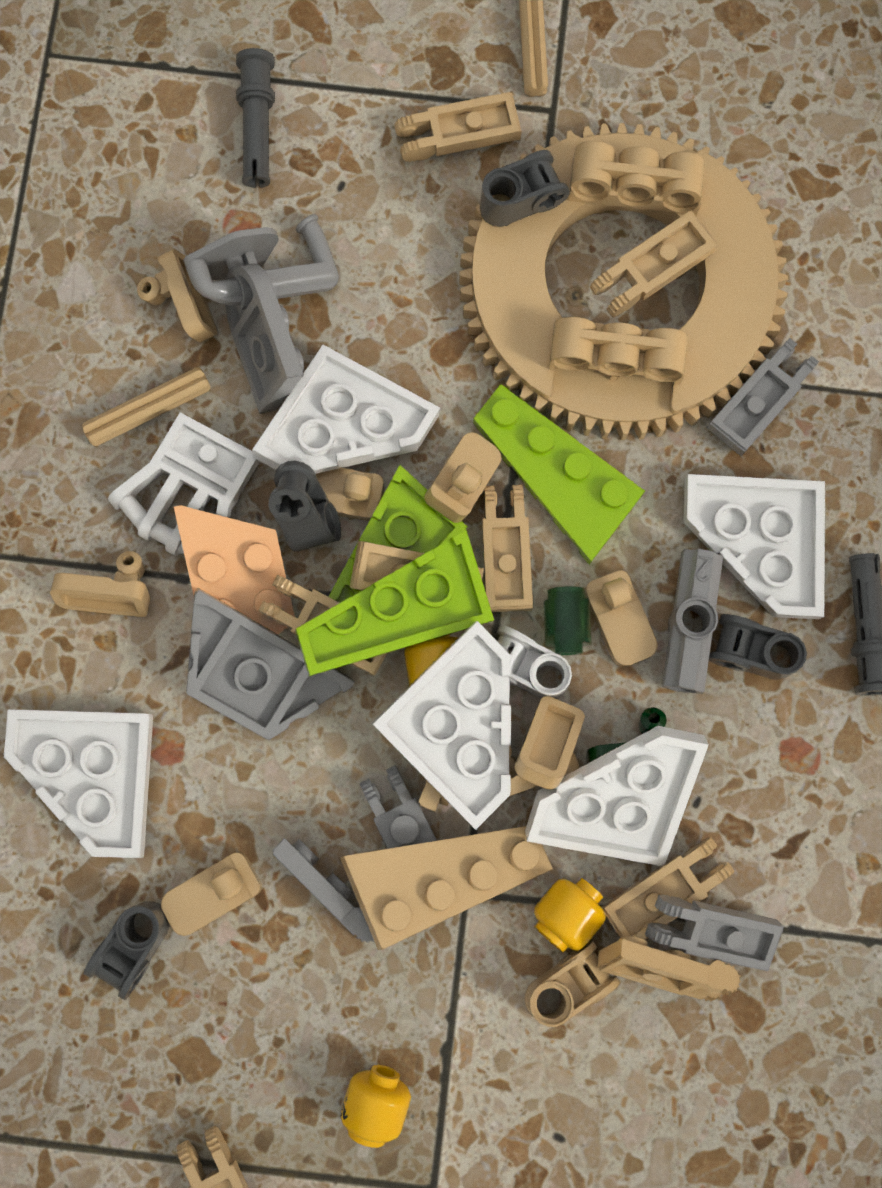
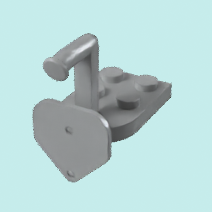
(252, 301)

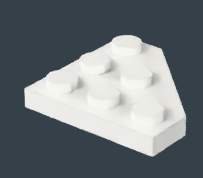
(344, 418)
(767, 537)
(458, 724)
(87, 772)
(624, 800)

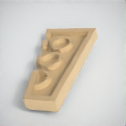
(432, 881)

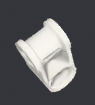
(528, 658)

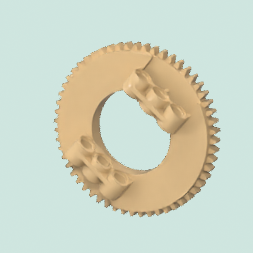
(616, 370)

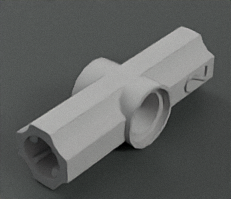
(696, 592)

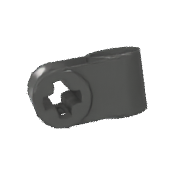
(528, 184)
(303, 508)
(754, 647)
(124, 953)

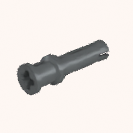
(256, 99)
(868, 616)

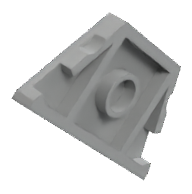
(252, 670)

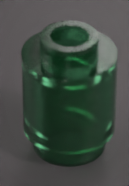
(567, 620)

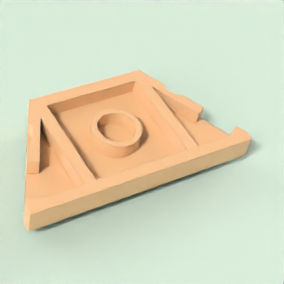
(233, 562)

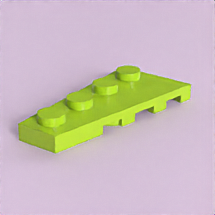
(565, 476)
(400, 522)
(408, 607)

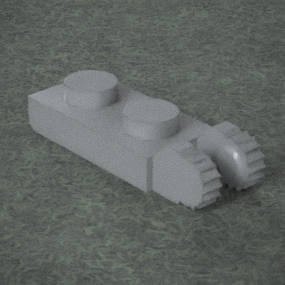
(759, 400)
(402, 824)
(329, 891)
(718, 933)

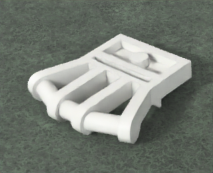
(190, 457)

